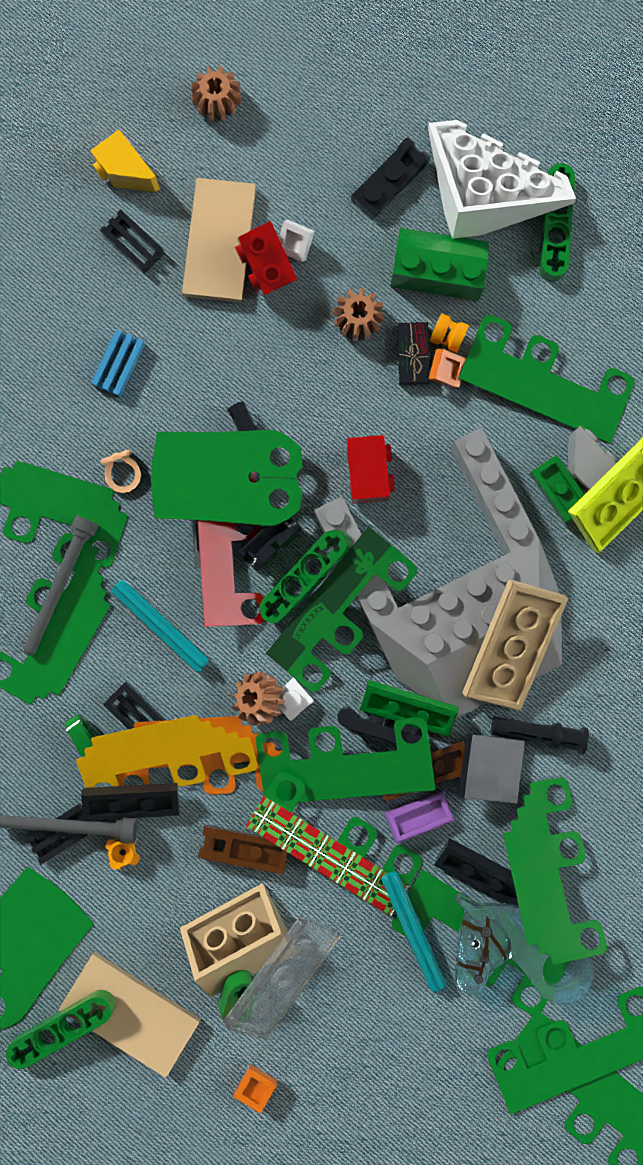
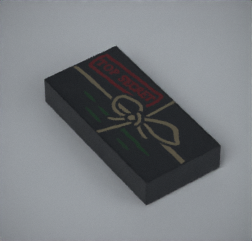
(413, 353)

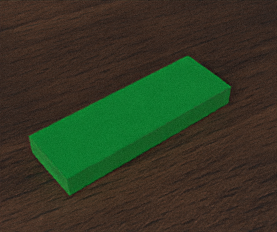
(401, 704)

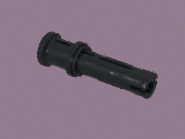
(554, 736)

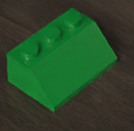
(440, 264)

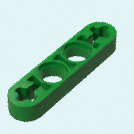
(561, 223)
(308, 580)
(62, 1031)

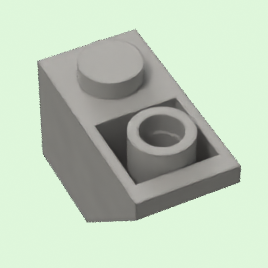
(587, 459)

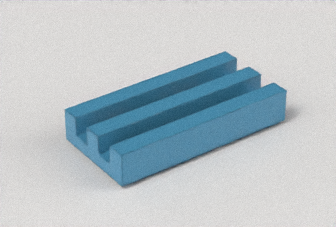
(107, 359)

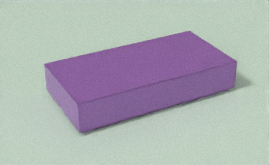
(419, 816)

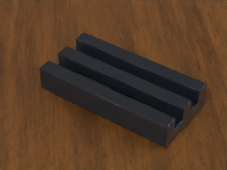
(115, 224)
(126, 687)
(38, 847)

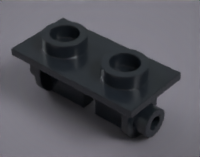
(268, 541)

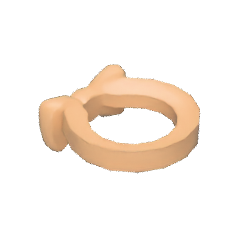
(125, 456)

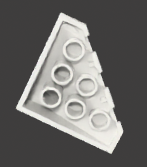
(488, 187)

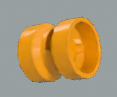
(455, 336)

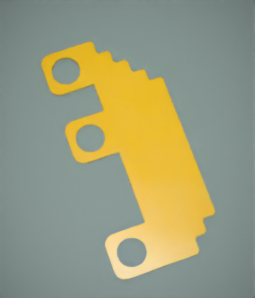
(166, 742)

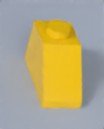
(122, 165)

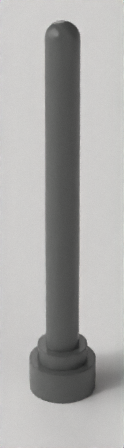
(82, 530)
(121, 830)

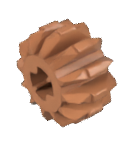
(216, 93)
(358, 303)
(258, 698)

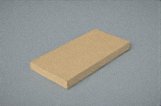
(219, 216)
(514, 645)
(144, 1020)

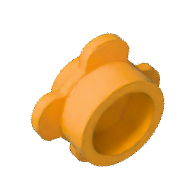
(118, 860)

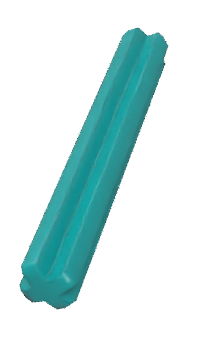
(160, 626)
(414, 931)

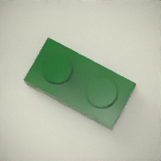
(557, 486)

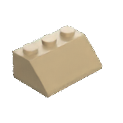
(233, 938)

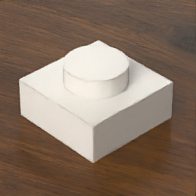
(296, 240)
(295, 699)

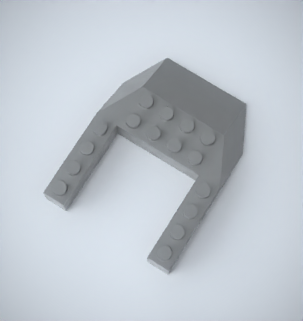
(440, 633)

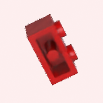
(266, 259)
(369, 470)

